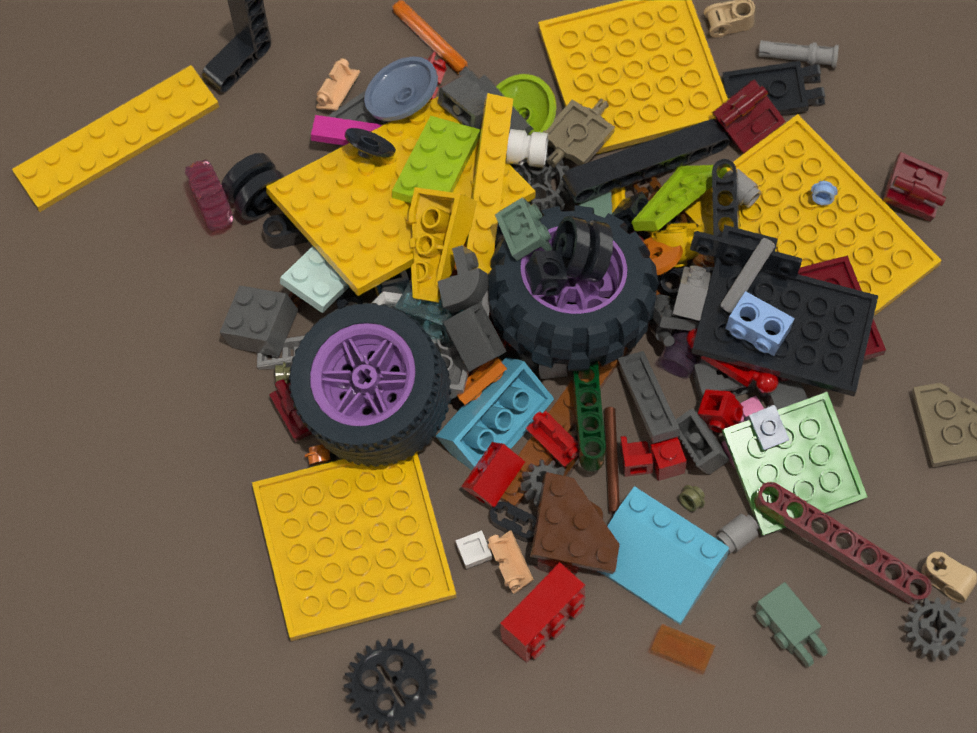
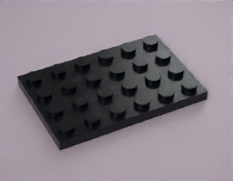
(823, 342)

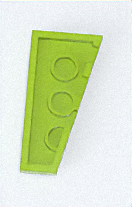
(675, 195)

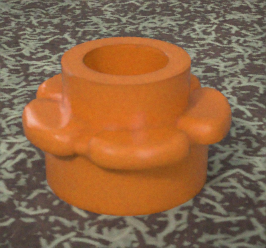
(318, 454)

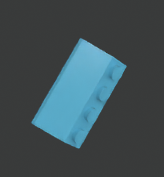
(496, 415)

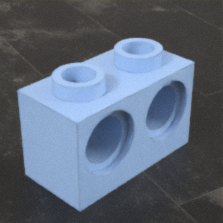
(763, 318)

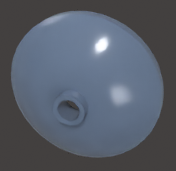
(401, 89)

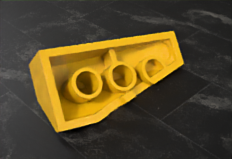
(438, 224)

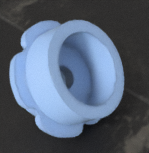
(823, 192)

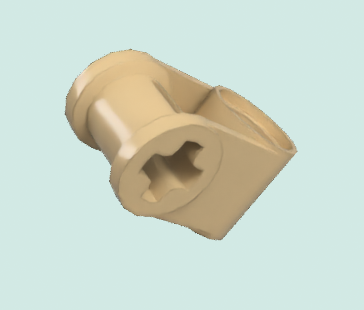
(728, 17)
(952, 577)

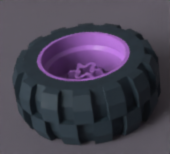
(594, 325)

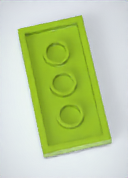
(437, 158)

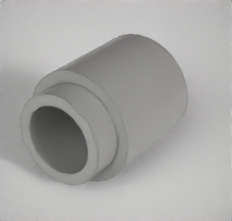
(747, 189)
(738, 532)

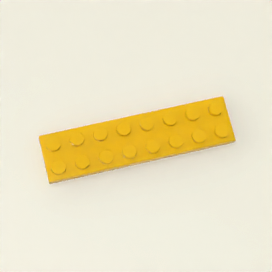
(115, 138)

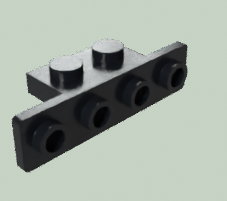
(738, 246)

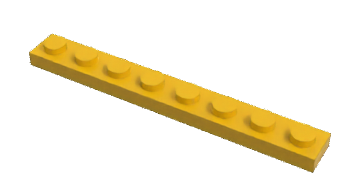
(489, 177)

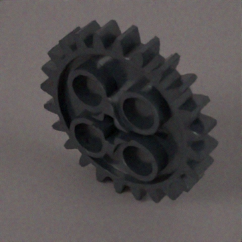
(413, 672)

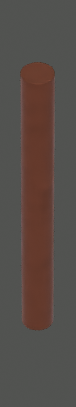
(612, 459)

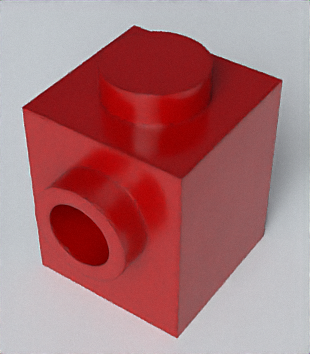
(668, 458)

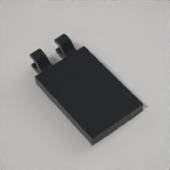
(783, 83)

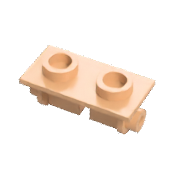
(334, 91)
(511, 561)

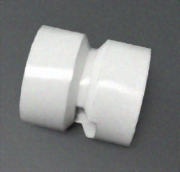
(527, 148)

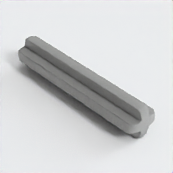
(748, 274)

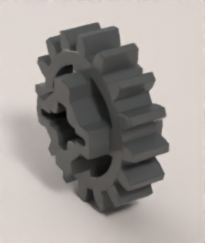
(947, 629)

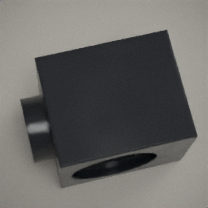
(630, 208)
(546, 273)

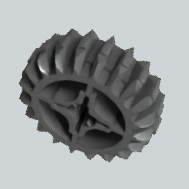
(540, 181)

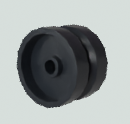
(247, 184)
(584, 247)

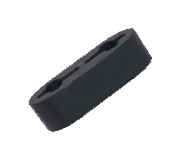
(518, 516)

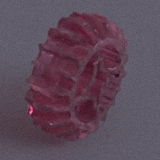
(209, 195)

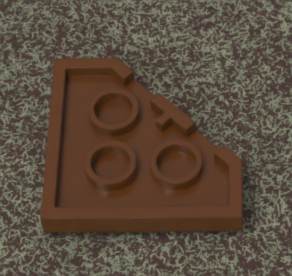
(571, 528)

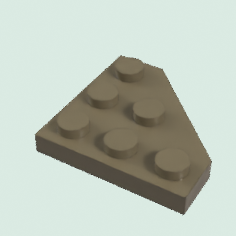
(947, 424)

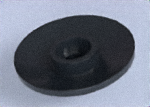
(369, 143)

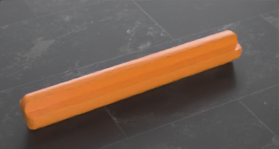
(429, 36)

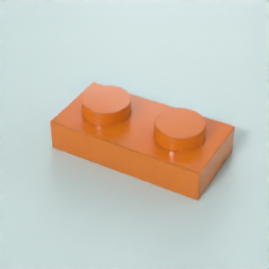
(480, 378)

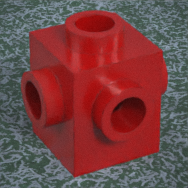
(720, 410)

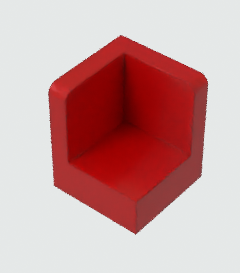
(635, 457)

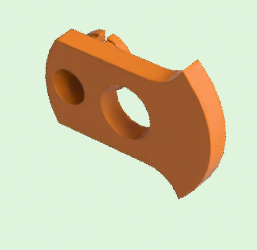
(669, 257)

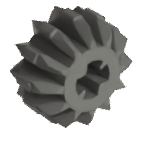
(532, 480)

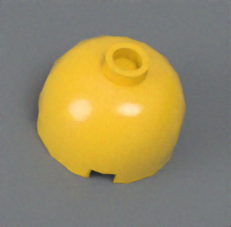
(676, 235)

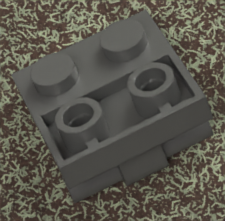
(664, 320)

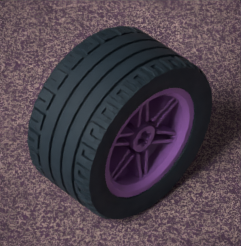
(321, 376)

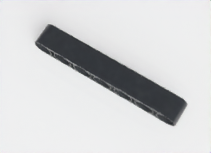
(645, 160)

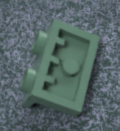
(523, 228)

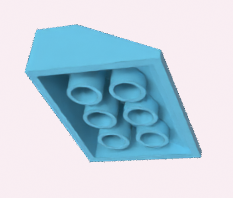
(663, 555)

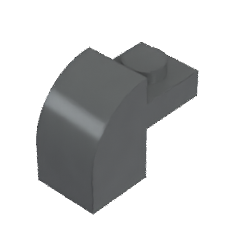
(468, 286)

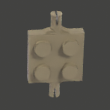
(578, 133)

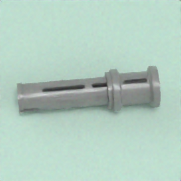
(812, 54)

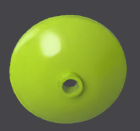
(532, 98)

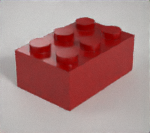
(543, 613)

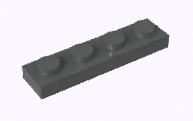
(648, 397)

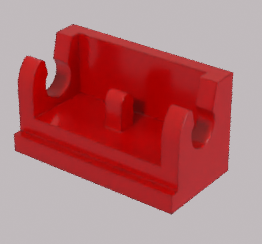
(493, 474)

